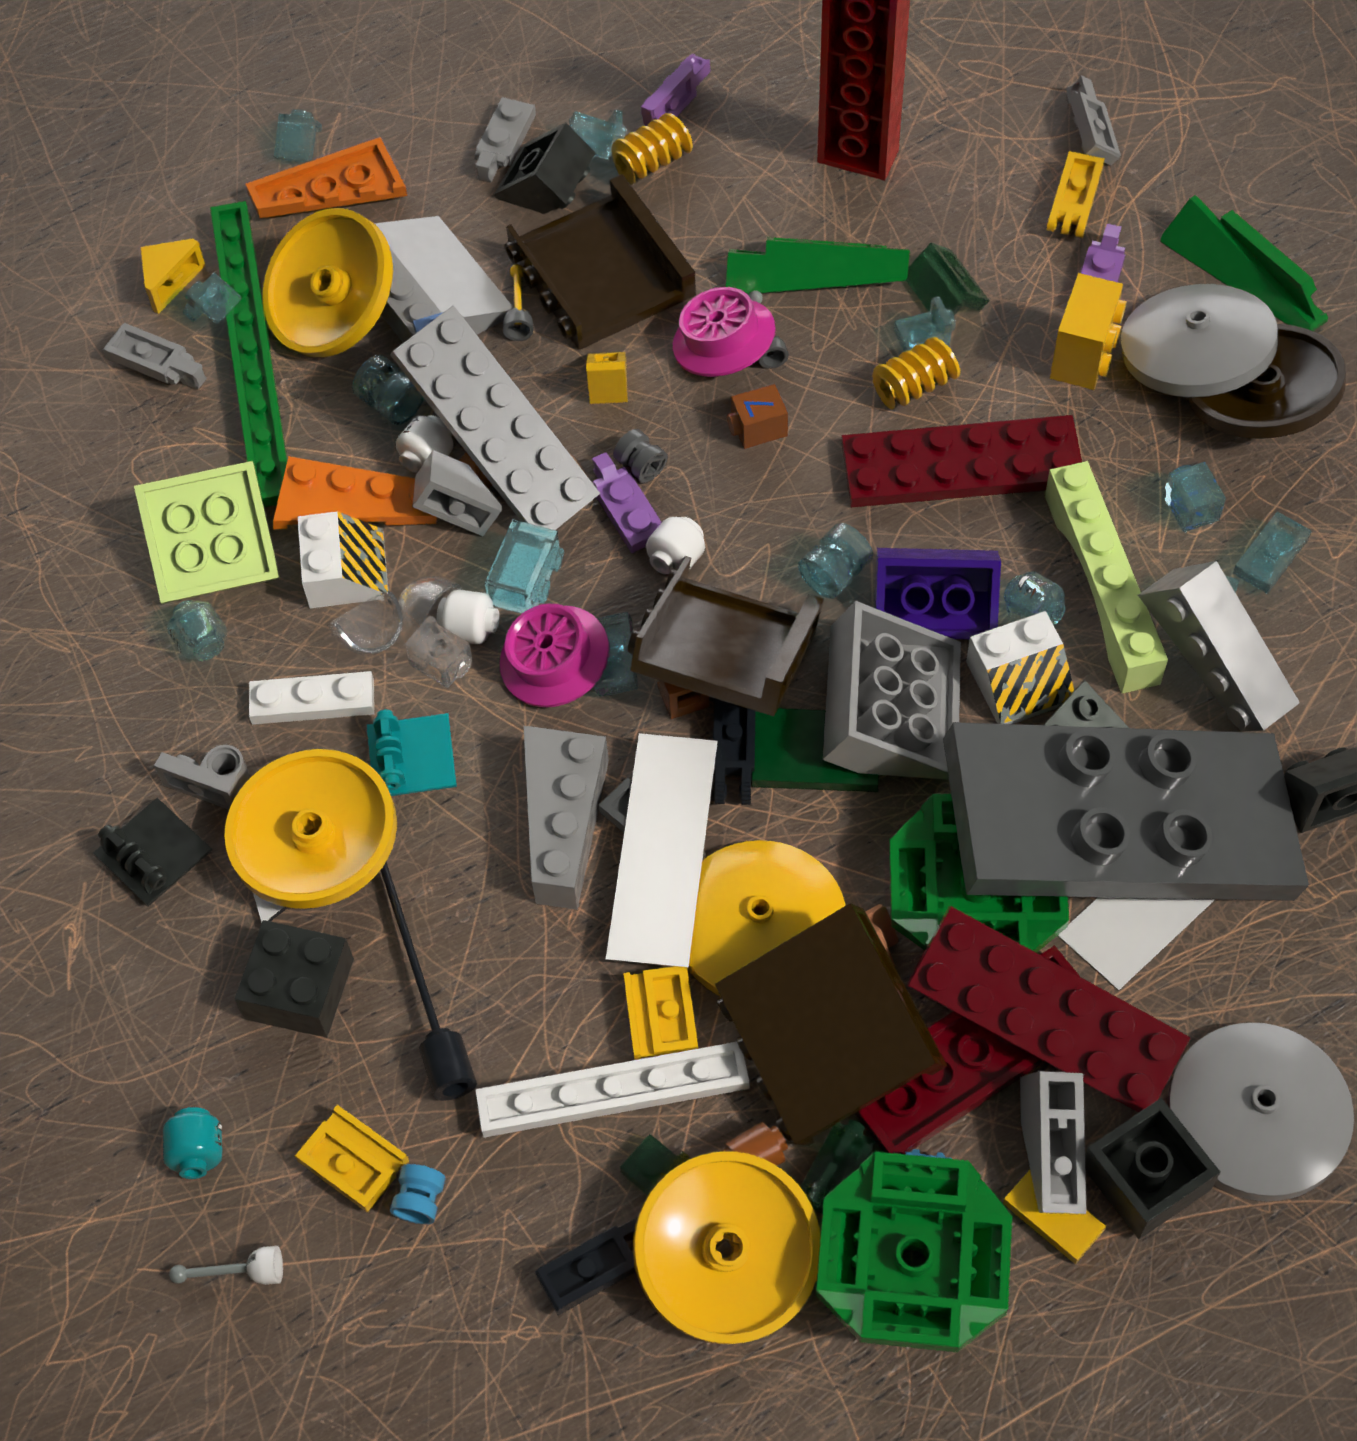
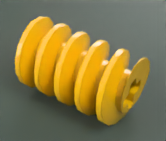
(651, 145)
(915, 370)

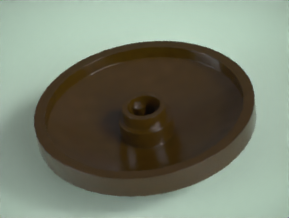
(1288, 397)

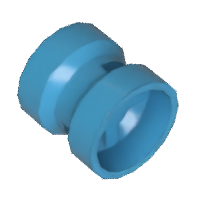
(417, 1194)

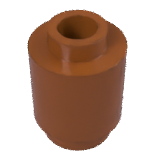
(760, 1142)

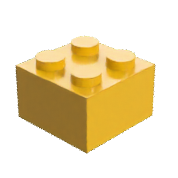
(1088, 331)

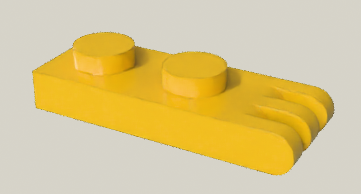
(1076, 193)

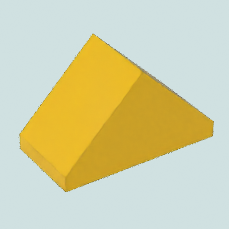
(169, 269)
(607, 377)

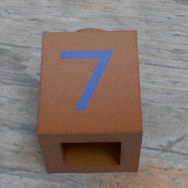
(758, 416)

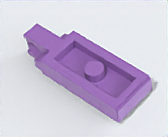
(676, 89)
(1105, 257)
(624, 503)

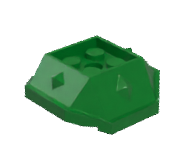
(930, 878)
(925, 1207)

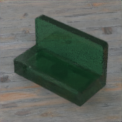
(942, 274)

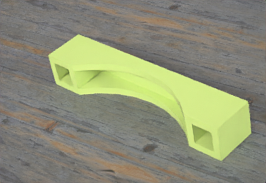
(1126, 623)

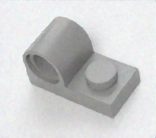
(205, 780)

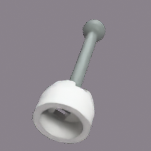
(262, 1266)

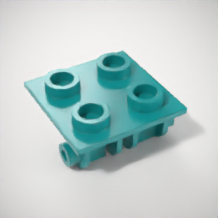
(412, 752)

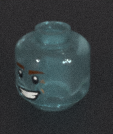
(1034, 594)
(197, 630)

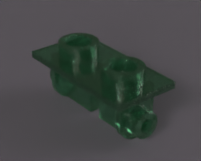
(837, 1159)

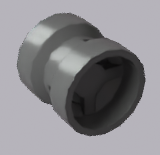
(636, 452)

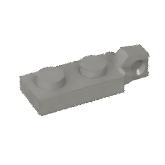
(1092, 121)
(503, 137)
(154, 357)

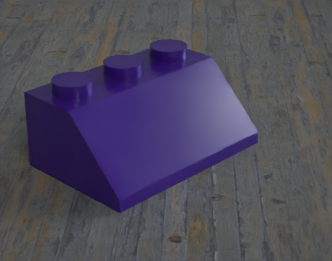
(940, 588)

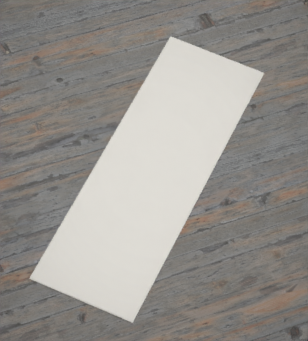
(662, 851)
(1127, 933)

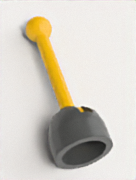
(517, 315)

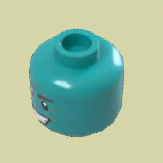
(192, 1142)

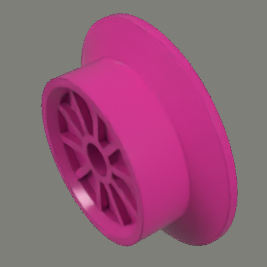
(722, 332)
(553, 655)

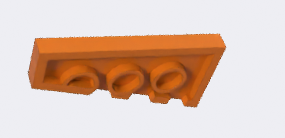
(335, 180)
(363, 494)

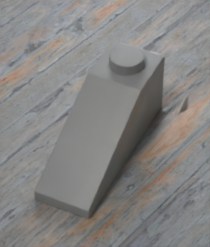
(1055, 1139)

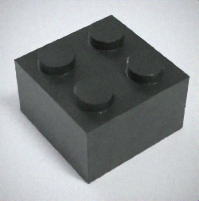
(294, 978)
(1150, 1168)

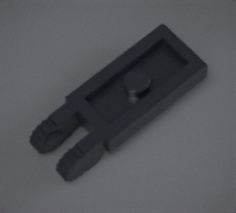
(735, 748)
(588, 1268)

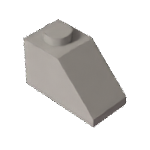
(454, 494)

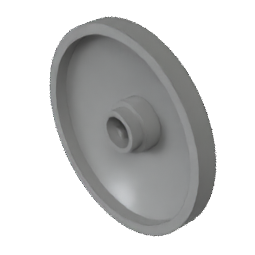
(1199, 340)
(1259, 1148)

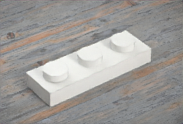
(311, 697)

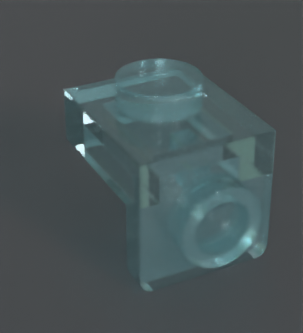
(597, 132)
(296, 136)
(212, 298)
(918, 328)

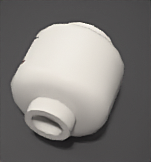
(420, 439)
(673, 542)
(468, 615)

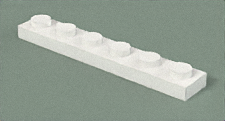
(611, 1089)

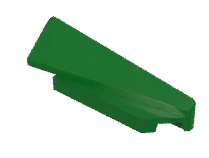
(814, 264)

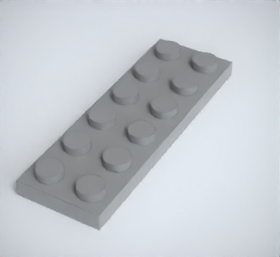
(494, 422)

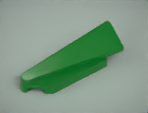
(1244, 260)

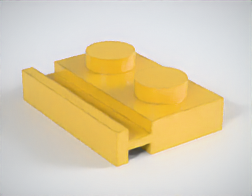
(660, 1012)
(352, 1158)

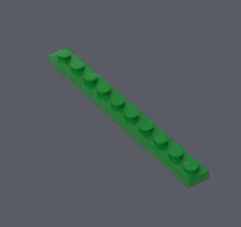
(251, 349)

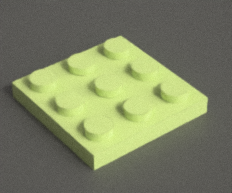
(207, 532)

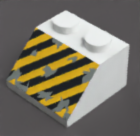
(341, 559)
(1021, 668)

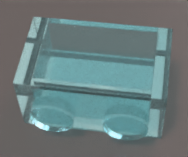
(524, 567)

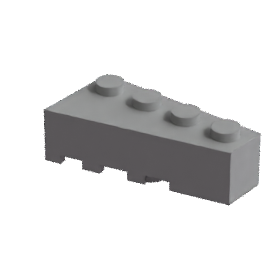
(1221, 644)
(563, 803)

